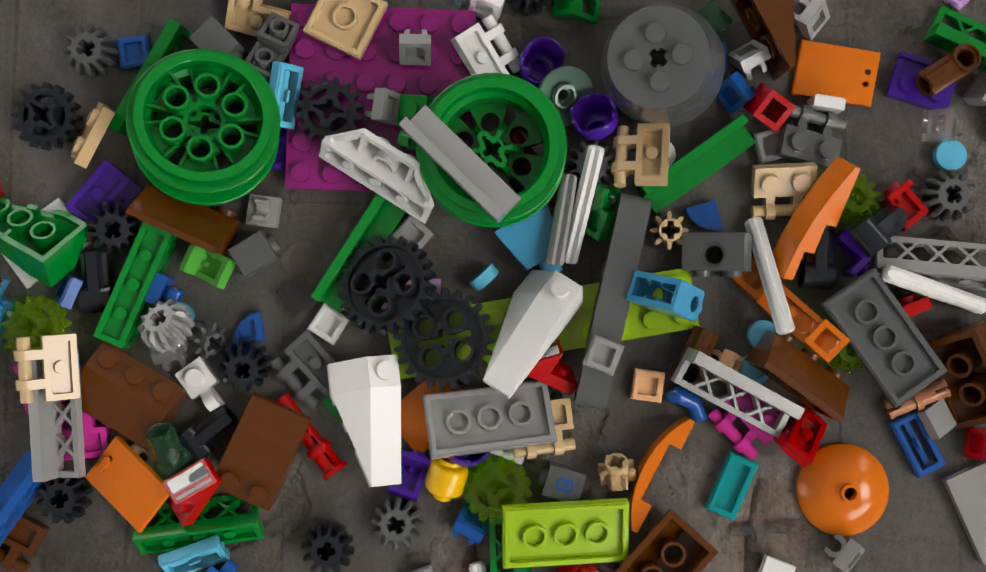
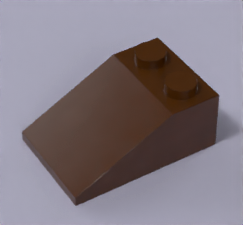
(773, 26)
(262, 451)

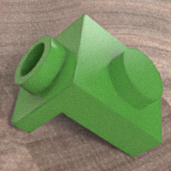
(208, 266)

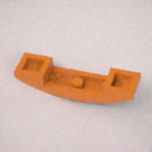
(810, 329)
(675, 435)

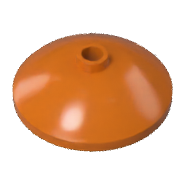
(823, 484)

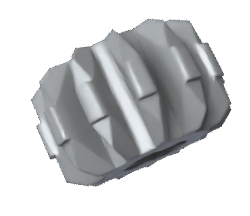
(166, 326)

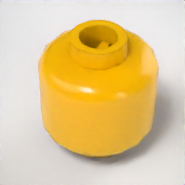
(445, 479)

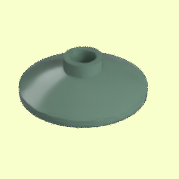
(574, 85)

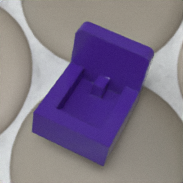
(859, 262)
(413, 472)

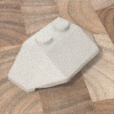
(381, 169)

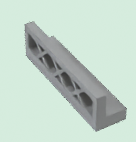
(461, 163)
(955, 275)
(746, 386)
(46, 434)

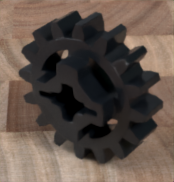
(332, 97)
(59, 111)

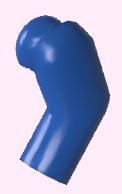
(688, 399)

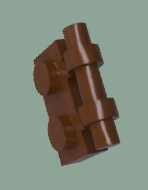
(25, 539)

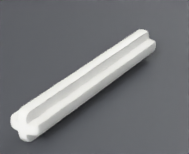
(583, 202)
(769, 276)
(933, 289)

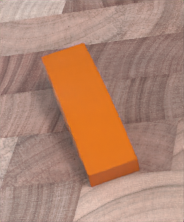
(817, 209)

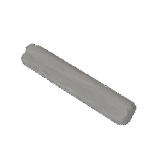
(561, 220)

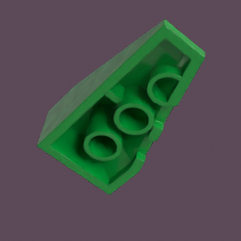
(41, 241)

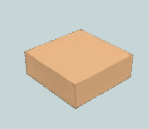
(647, 385)

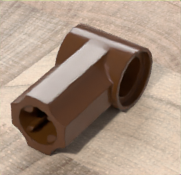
(947, 70)
(701, 340)

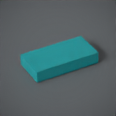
(731, 485)

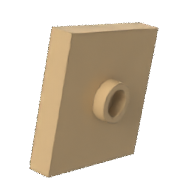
(346, 24)

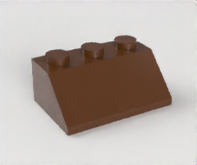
(193, 223)
(965, 359)
(800, 374)
(127, 394)
(670, 548)

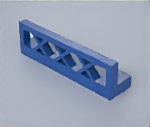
(16, 495)

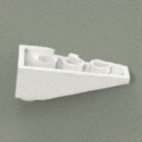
(532, 323)
(370, 407)

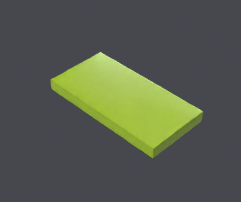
(565, 533)

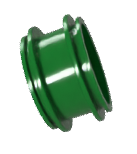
(489, 97)
(196, 178)

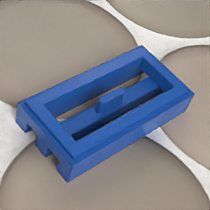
(906, 450)

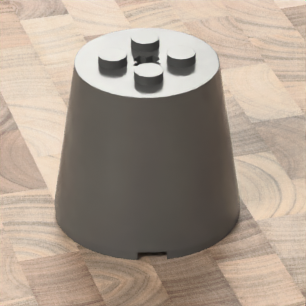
(666, 93)

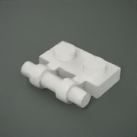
(479, 54)

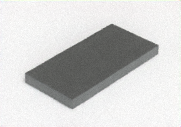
(884, 337)

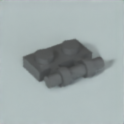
(809, 146)
(312, 359)

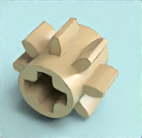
(673, 224)
(616, 472)

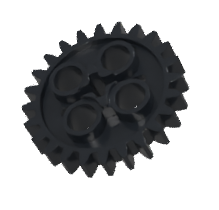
(401, 305)
(450, 366)

